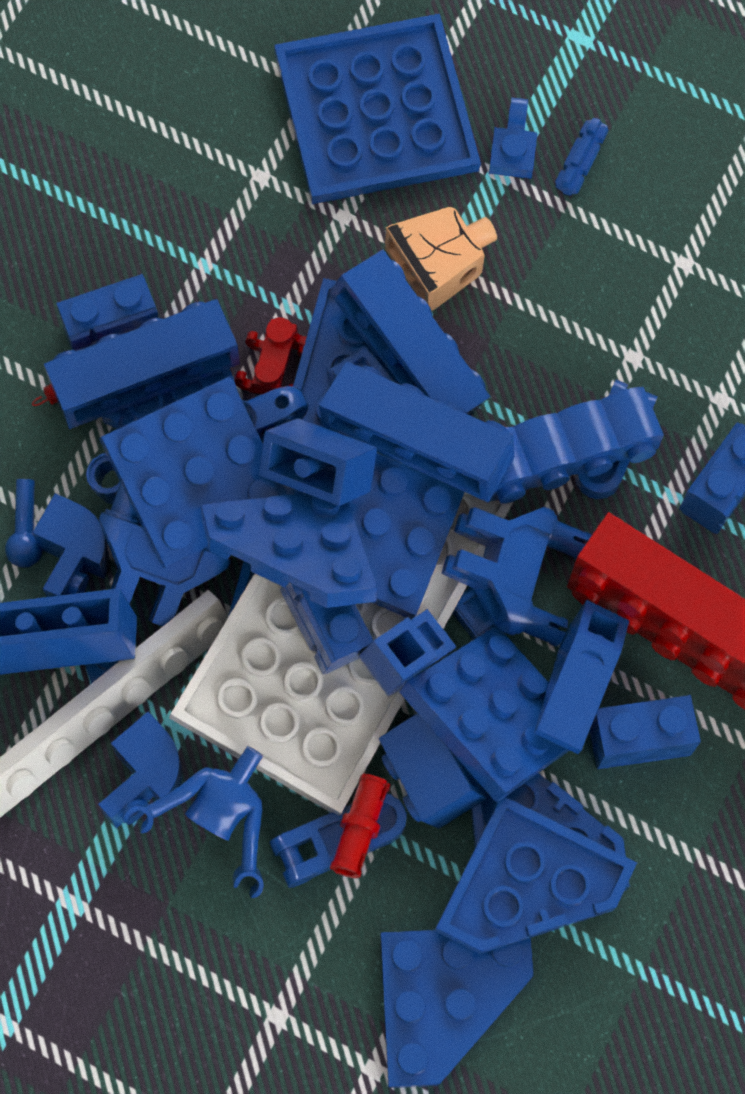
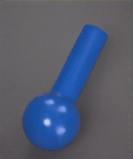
(21, 546)

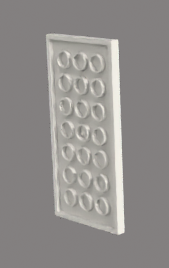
(269, 693)

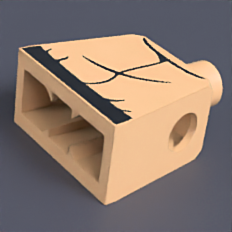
(439, 252)

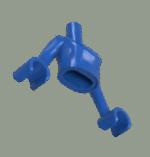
(219, 807)

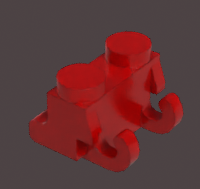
(275, 352)

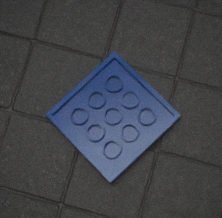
(376, 108)

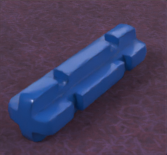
(581, 156)

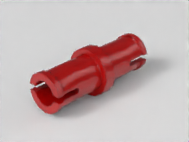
(360, 826)

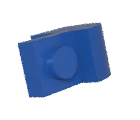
(79, 542)
(406, 651)
(153, 762)

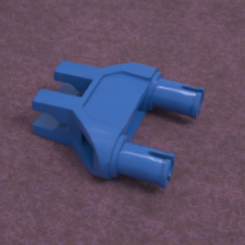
(137, 559)
(511, 565)

